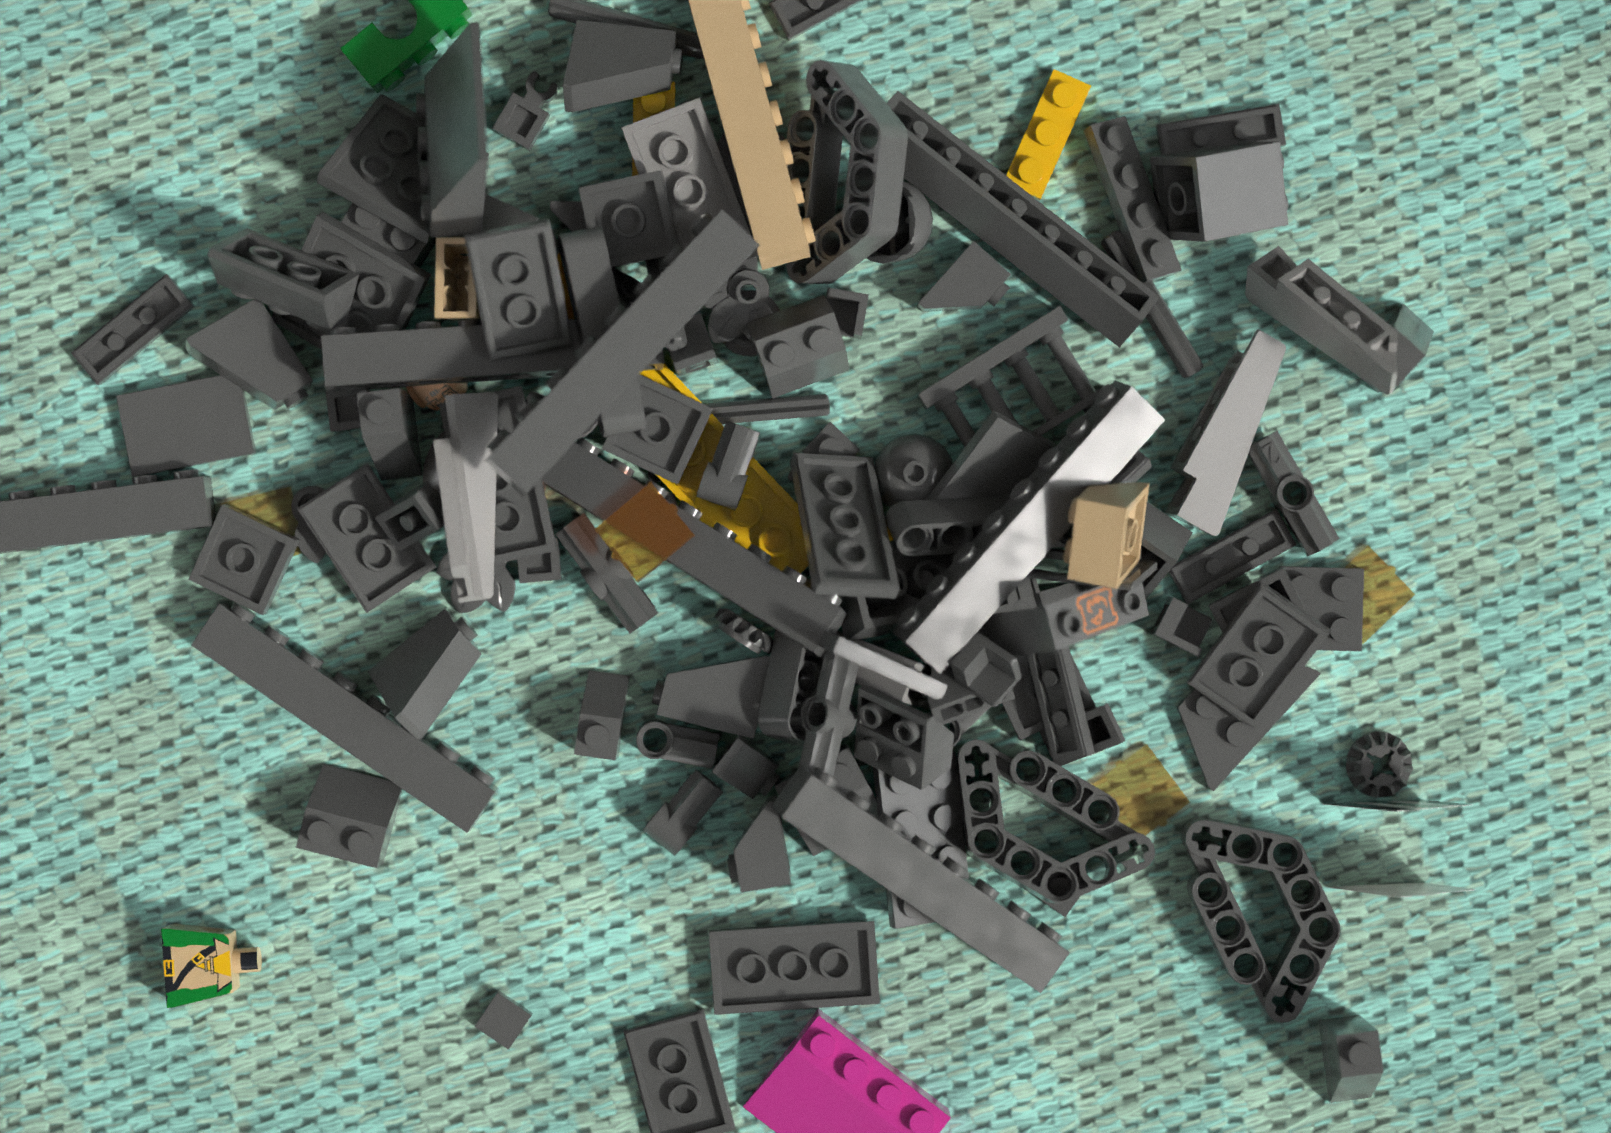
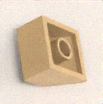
(1106, 533)

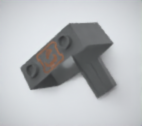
(1061, 615)

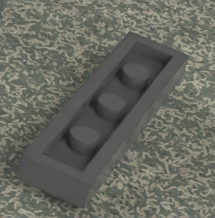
(1132, 200)

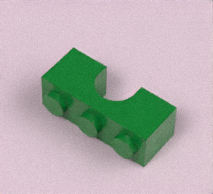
(385, 59)

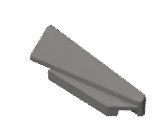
(1325, 316)
(1224, 434)
(469, 492)

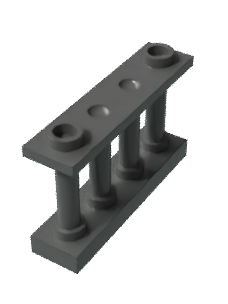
(1014, 354)

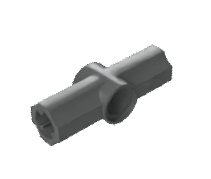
(1307, 516)
(605, 575)
(828, 713)

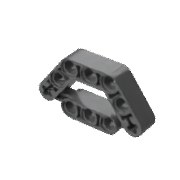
(878, 140)
(1075, 810)
(1241, 940)

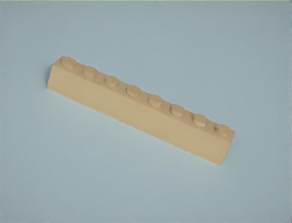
(751, 131)

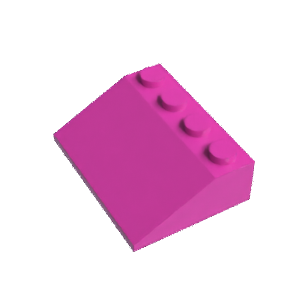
(841, 1086)

